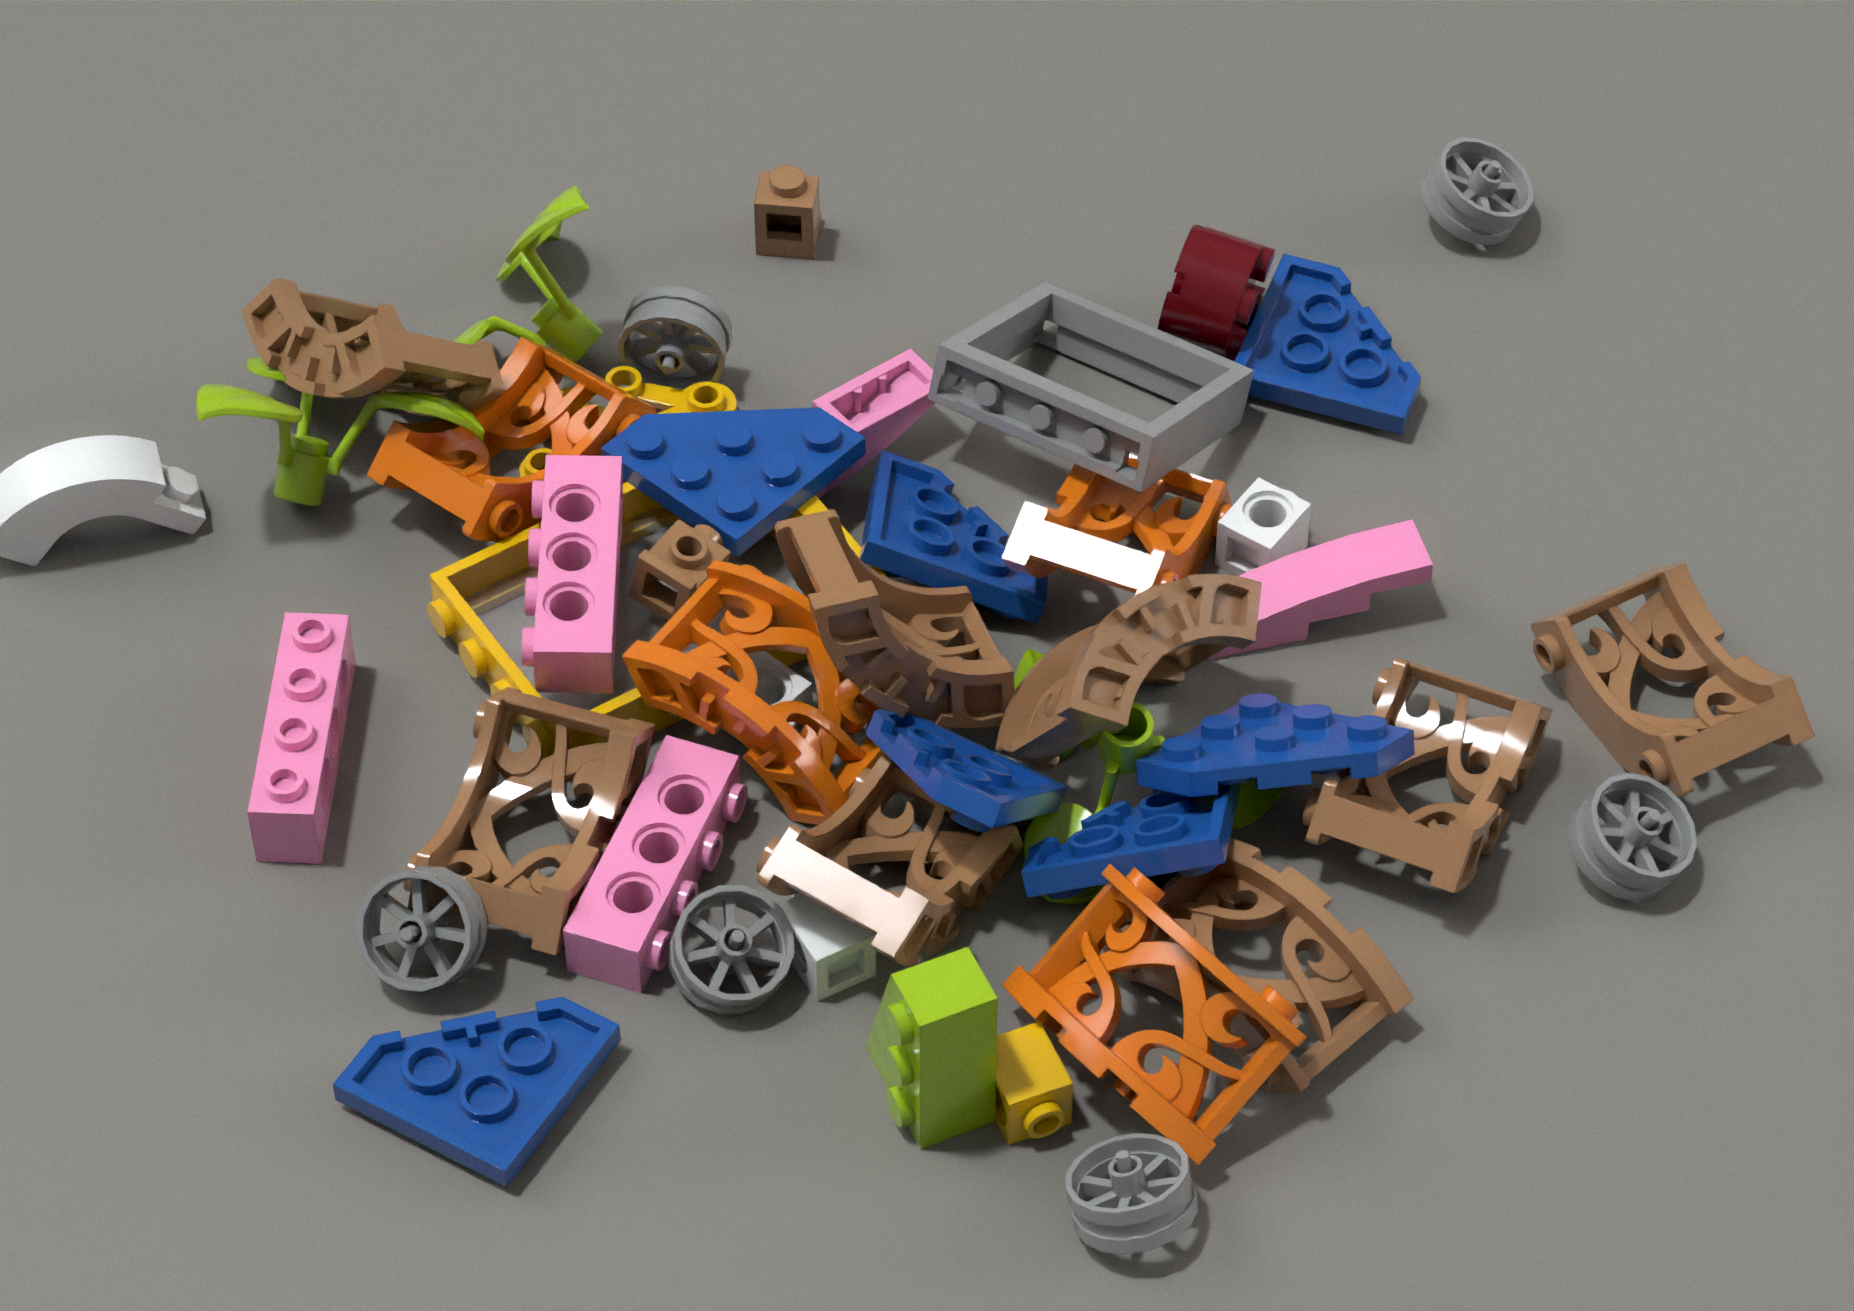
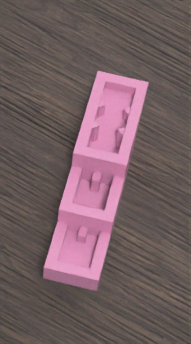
(880, 405)
(1333, 581)

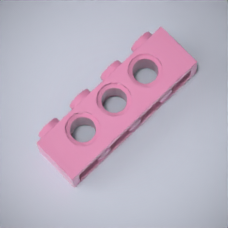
(576, 574)
(302, 738)
(654, 864)

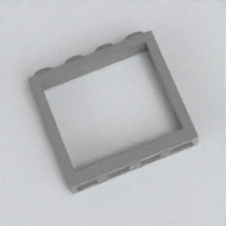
(1071, 424)

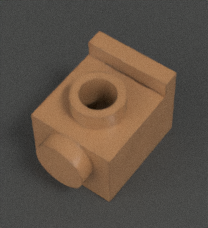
(789, 199)
(679, 561)

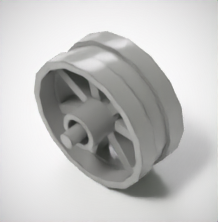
(1481, 196)
(672, 348)
(1647, 812)
(421, 928)
(731, 949)
(1131, 1193)

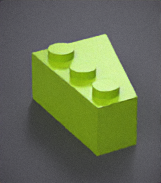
(938, 1047)

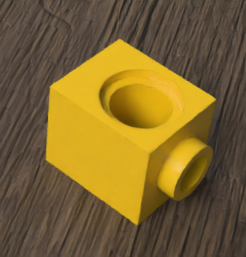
(1030, 1085)

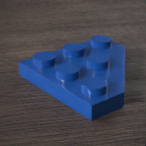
(1326, 351)
(735, 466)
(931, 538)
(1275, 746)
(963, 775)
(1155, 837)
(482, 1083)

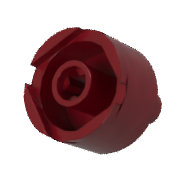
(1215, 290)

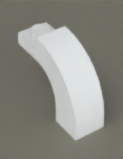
(87, 481)

